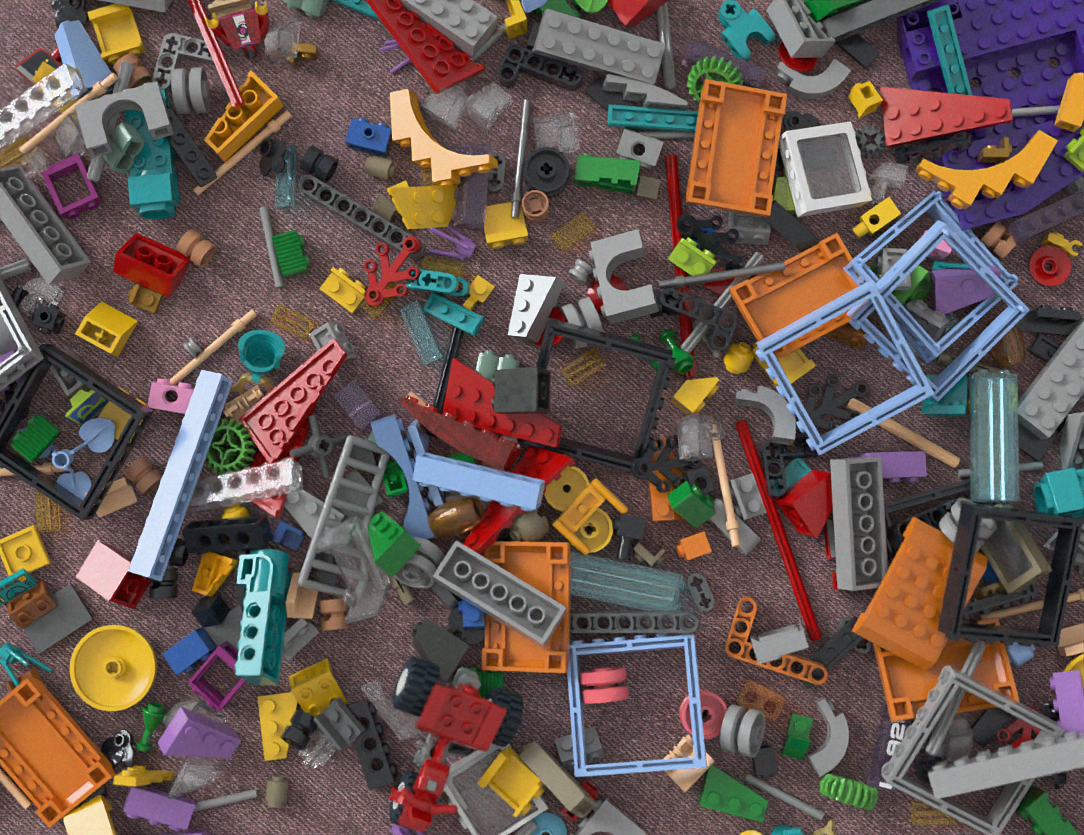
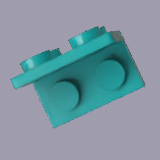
(951, 404)

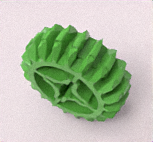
(715, 70)
(231, 428)
(848, 791)

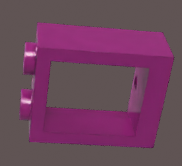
(62, 169)
(203, 688)

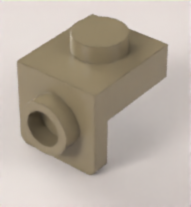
(642, 555)

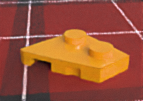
(212, 573)

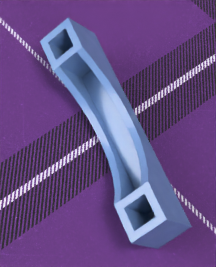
(389, 437)

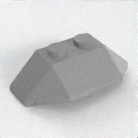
(1072, 442)

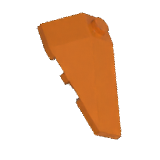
(659, 503)

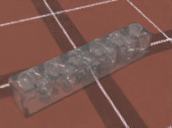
(39, 103)
(289, 480)

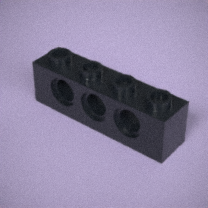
(227, 534)
(374, 777)

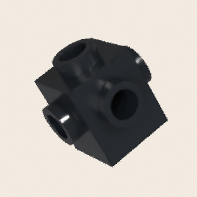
(48, 318)

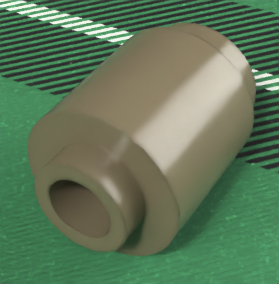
(380, 167)
(277, 791)

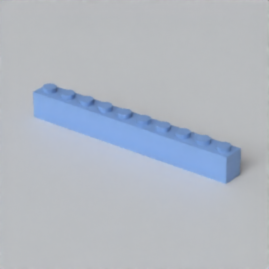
(181, 475)

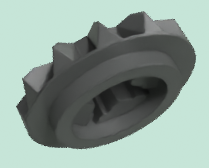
(879, 141)

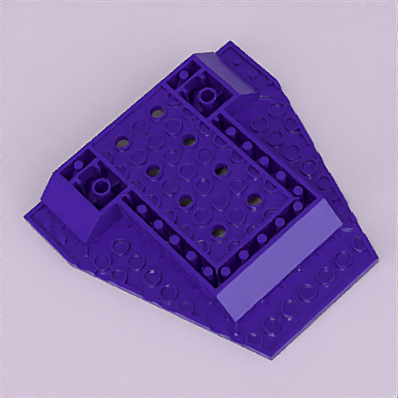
(992, 41)

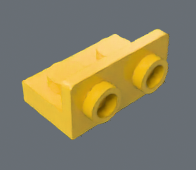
(343, 290)

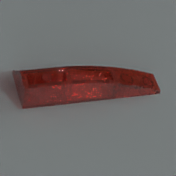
(478, 444)

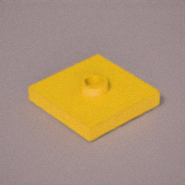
(24, 551)

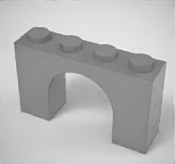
(97, 113)
(609, 254)
(610, 819)

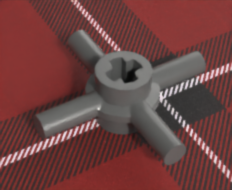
(313, 448)

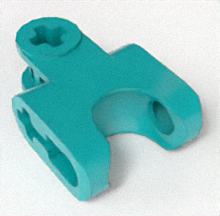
(742, 26)
(438, 282)

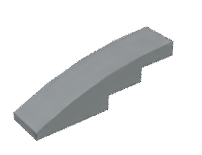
(643, 92)

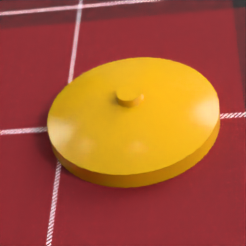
(113, 667)

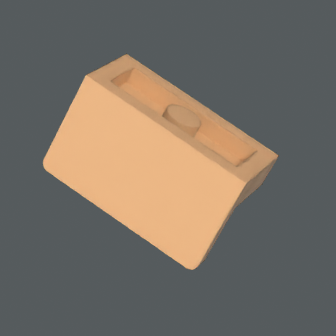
(118, 497)
(300, 600)
(1071, 640)

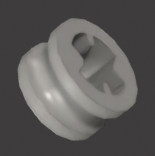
(192, 347)

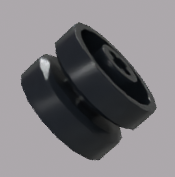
(542, 161)

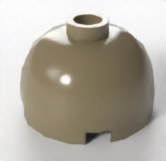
(529, 527)

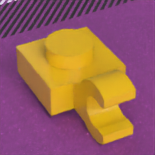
(1058, 240)
(479, 292)

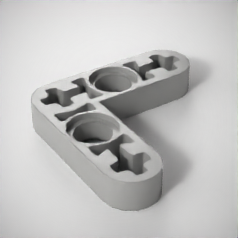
(179, 50)

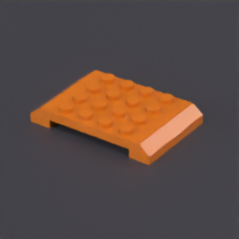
(735, 148)
(804, 286)
(547, 569)
(911, 597)
(908, 685)
(48, 751)

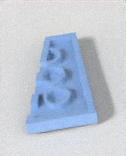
(421, 444)

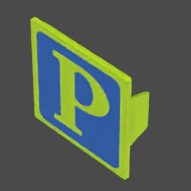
(85, 406)

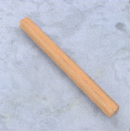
(909, 436)

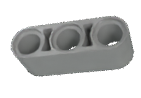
(747, 537)

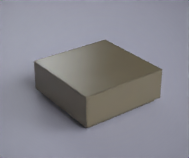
(648, 188)
(385, 208)

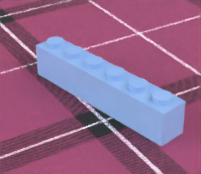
(479, 481)

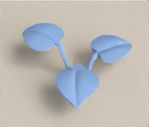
(99, 436)

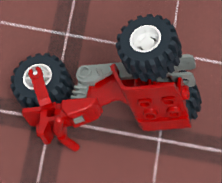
(454, 717)

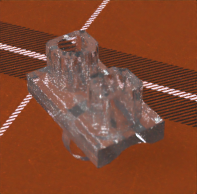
(320, 753)

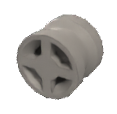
(580, 271)

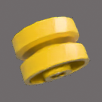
(554, 491)
(601, 532)

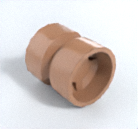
(139, 74)
(535, 206)
(999, 239)
(193, 245)
(142, 473)
(333, 614)

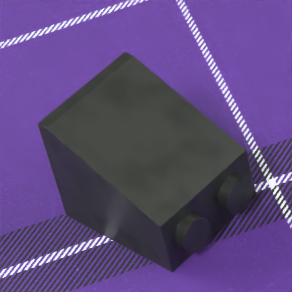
(522, 391)
(439, 647)

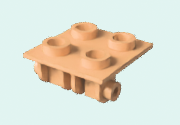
(242, 403)
(686, 777)

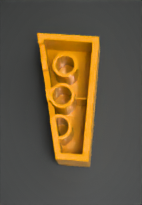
(241, 123)

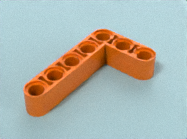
(787, 659)

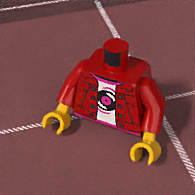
(242, 28)

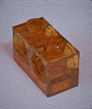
(762, 695)

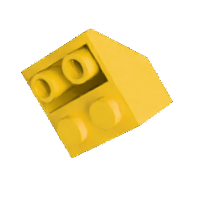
(107, 328)
(693, 392)

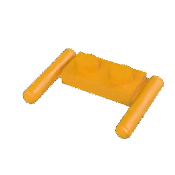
(582, 509)

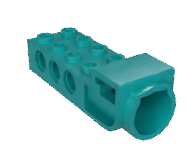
(153, 173)
(1061, 492)
(264, 617)

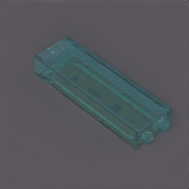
(994, 437)
(625, 583)

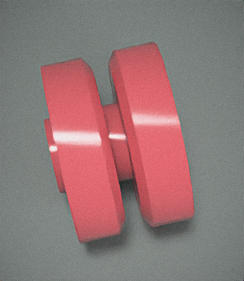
(604, 687)
(715, 711)

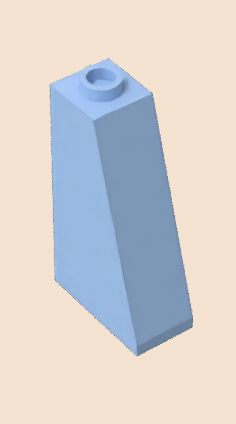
(80, 52)

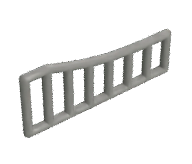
(330, 501)

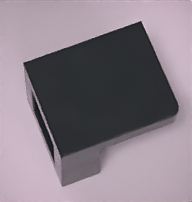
(210, 611)

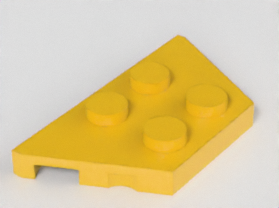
(424, 205)

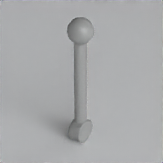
(716, 354)

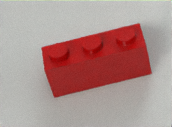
(151, 264)

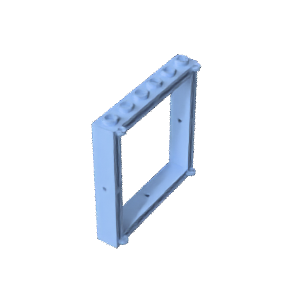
(938, 210)
(979, 347)
(868, 419)
(639, 644)

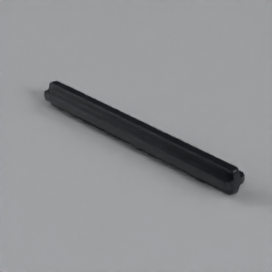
(452, 352)

